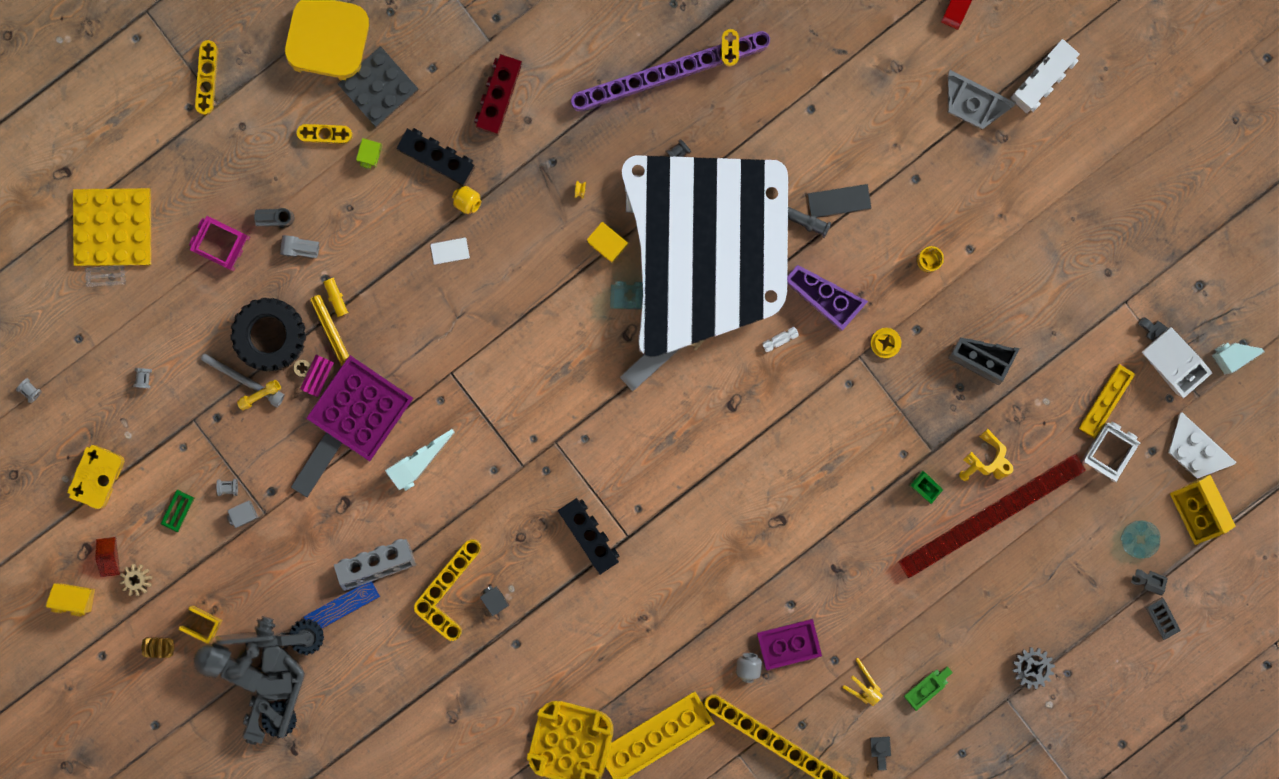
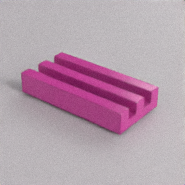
(319, 376)

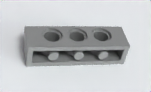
(384, 567)

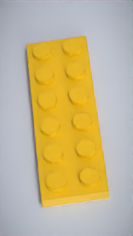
(658, 736)

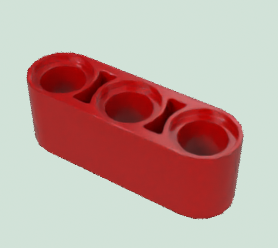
(955, 13)

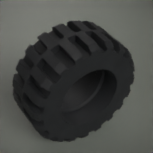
(268, 308)

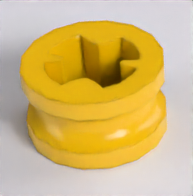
(580, 189)

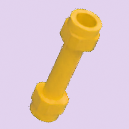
(271, 388)

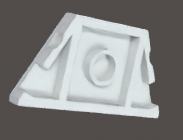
(1197, 450)

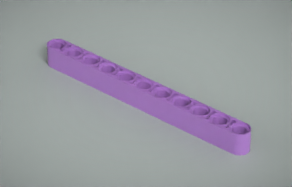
(663, 78)

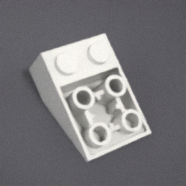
(1176, 362)

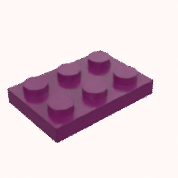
(789, 644)

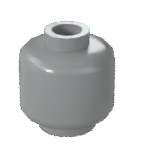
(749, 667)

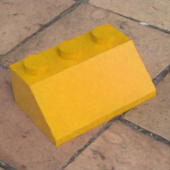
(1202, 510)

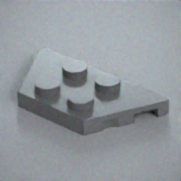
(974, 102)

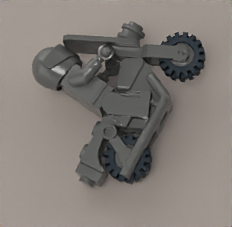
(281, 674)

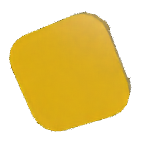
(327, 38)
(570, 742)

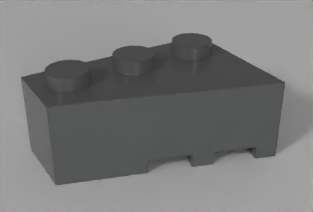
(984, 359)

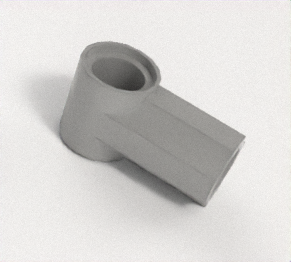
(296, 247)

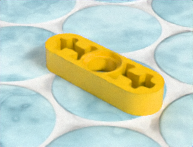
(339, 129)

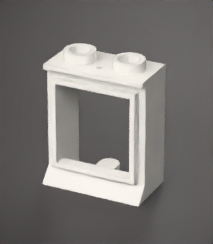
(1102, 468)

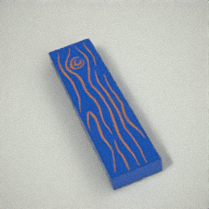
(344, 605)

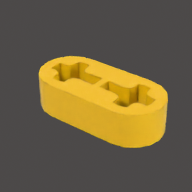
(735, 47)

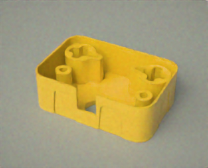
(89, 472)

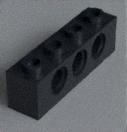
(407, 147)
(600, 563)

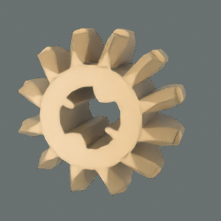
(133, 572)

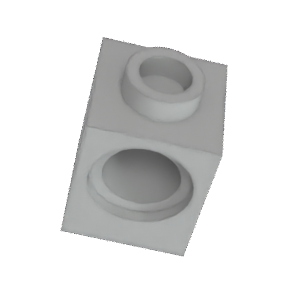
(242, 514)

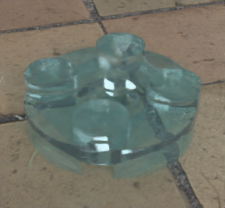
(1141, 528)

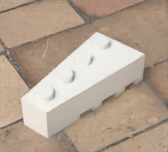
(1044, 76)

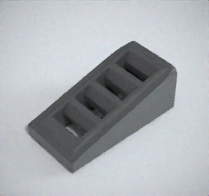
(1155, 604)

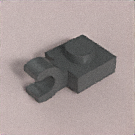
(1155, 329)
(1153, 581)
(880, 748)

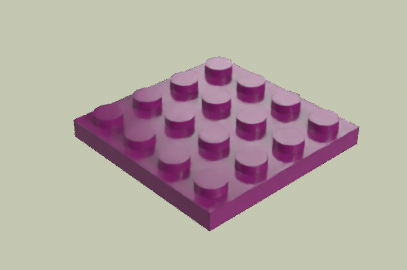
(359, 408)

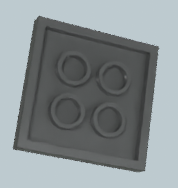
(379, 87)

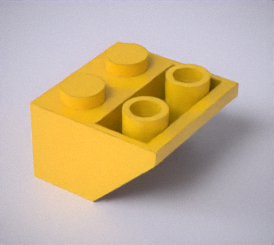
(70, 598)

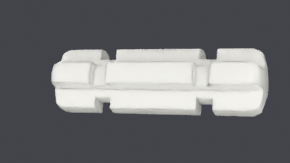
(780, 339)

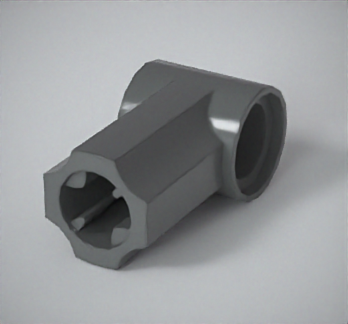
(271, 217)

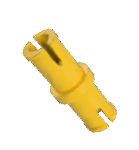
(335, 297)

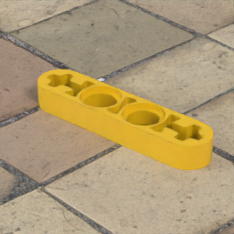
(203, 77)

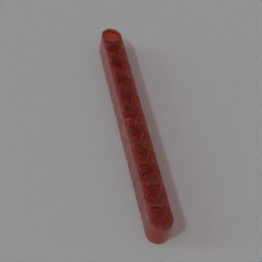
(992, 515)

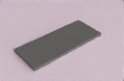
(839, 200)

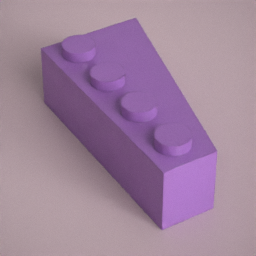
(827, 298)

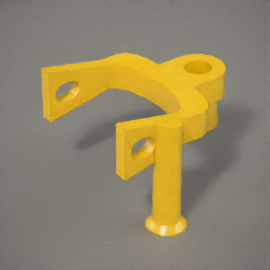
(1000, 466)

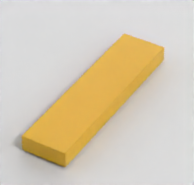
(1106, 401)

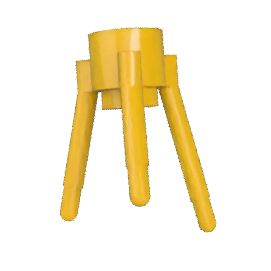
(871, 695)

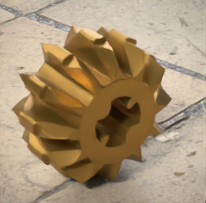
(157, 647)

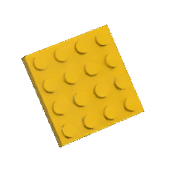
(112, 227)

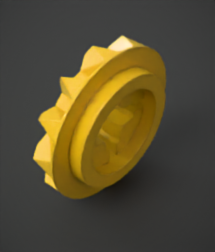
(894, 339)

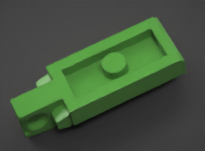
(927, 688)

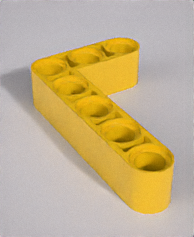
(444, 588)

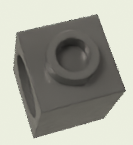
(494, 600)

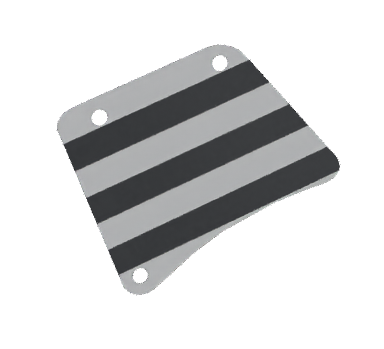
(707, 245)

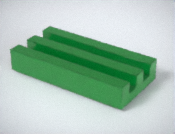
(184, 496)

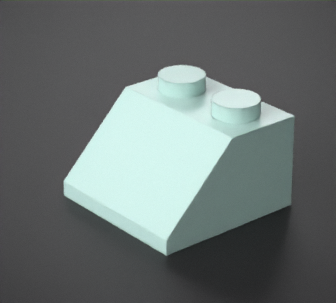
(1234, 356)

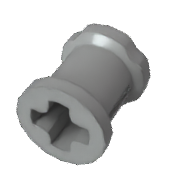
(142, 378)
(28, 390)
(227, 487)

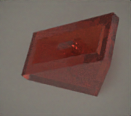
(107, 557)

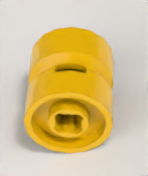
(930, 259)

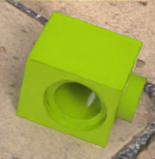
(368, 153)

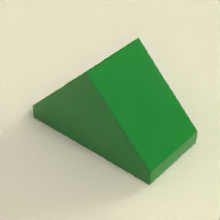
(925, 486)

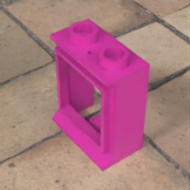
(236, 250)

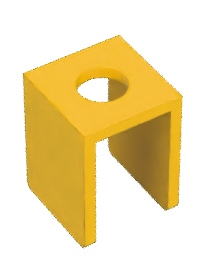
(607, 242)
(208, 640)

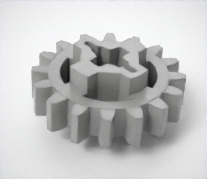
(1044, 662)

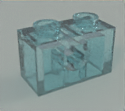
(618, 300)

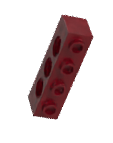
(494, 124)

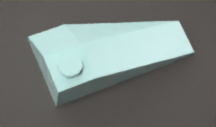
(411, 467)

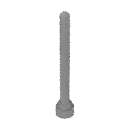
(275, 399)

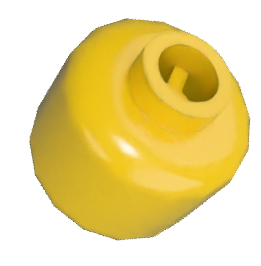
(466, 200)

